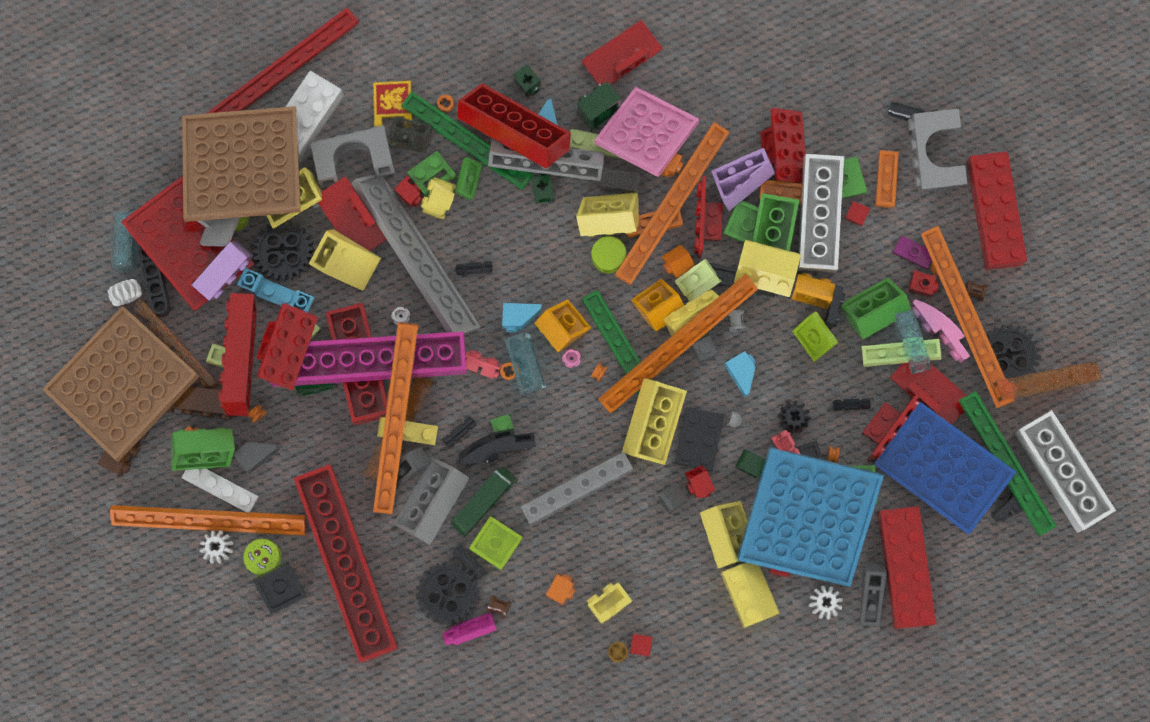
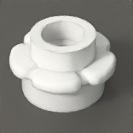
(400, 311)

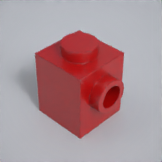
(699, 482)

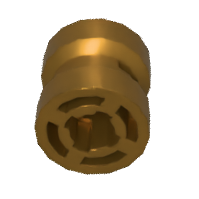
(617, 652)

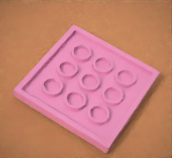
(647, 131)

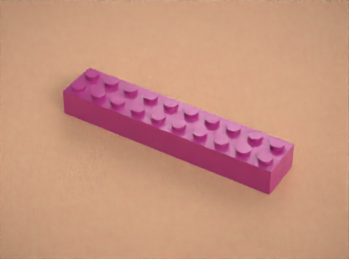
(373, 358)

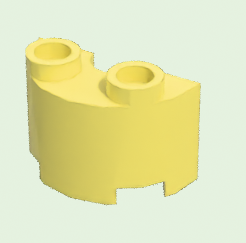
(439, 198)
(609, 602)

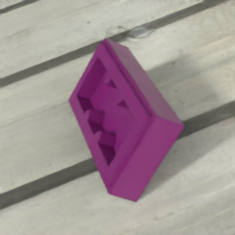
(913, 252)

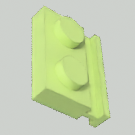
(698, 280)

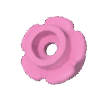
(571, 353)

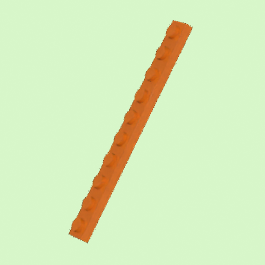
(671, 203)
(965, 311)
(678, 343)
(395, 417)
(208, 520)

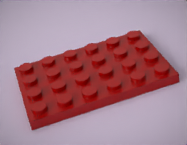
(173, 242)

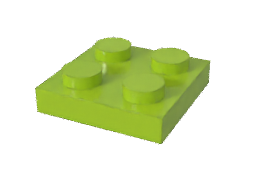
(815, 336)
(495, 543)

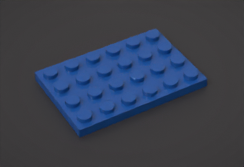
(945, 468)

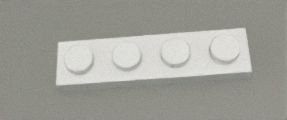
(221, 488)

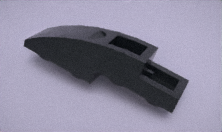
(488, 447)

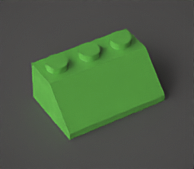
(776, 221)
(875, 307)
(201, 449)

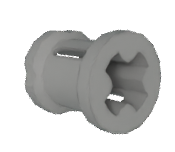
(737, 321)

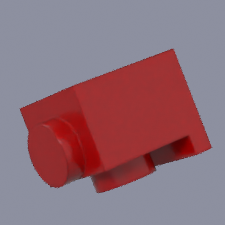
(409, 193)
(918, 288)

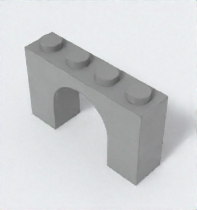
(328, 151)
(929, 175)

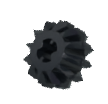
(787, 417)

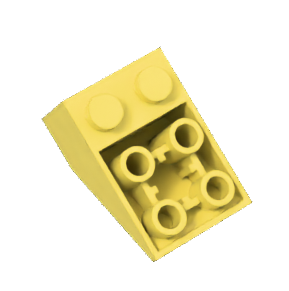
(344, 260)

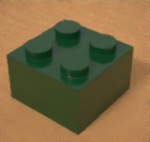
(598, 105)

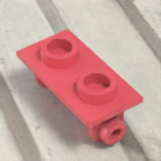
(489, 365)
(785, 442)

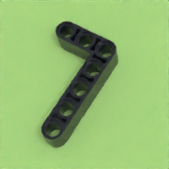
(152, 281)

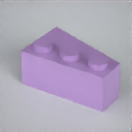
(742, 177)
(222, 270)

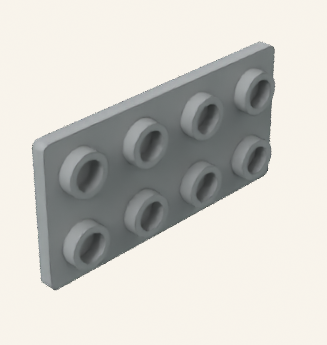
(218, 231)

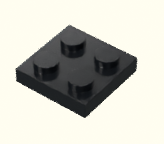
(833, 315)
(279, 587)

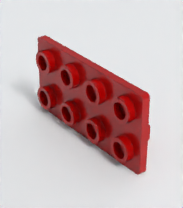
(622, 54)
(785, 144)
(350, 215)
(709, 223)
(285, 346)
(934, 390)
(884, 423)

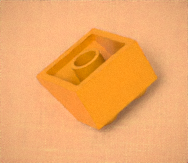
(813, 290)
(657, 303)
(562, 325)

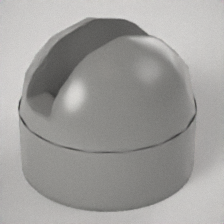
(735, 419)

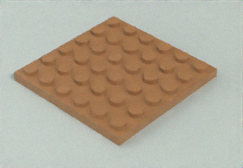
(240, 164)
(120, 383)

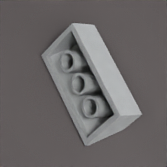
(431, 501)

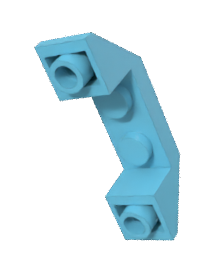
(273, 292)

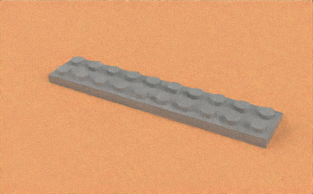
(415, 254)

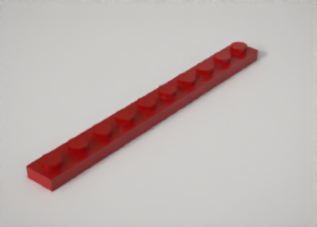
(288, 63)

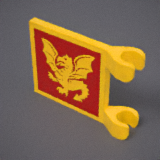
(388, 100)

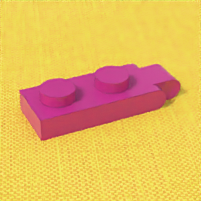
(469, 629)

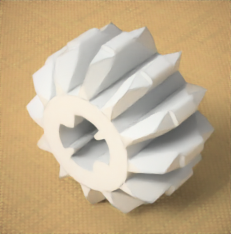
(124, 292)
(213, 554)
(818, 602)

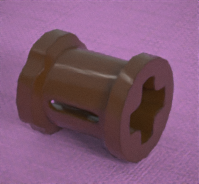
(982, 290)
(499, 606)

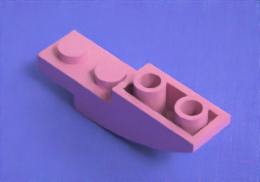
(937, 322)

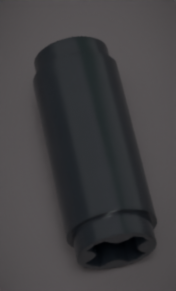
(903, 111)

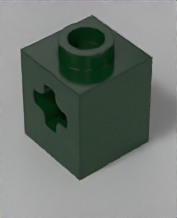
(527, 73)
(547, 194)

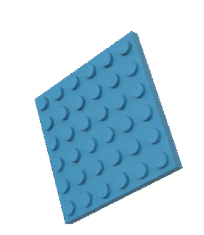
(810, 517)

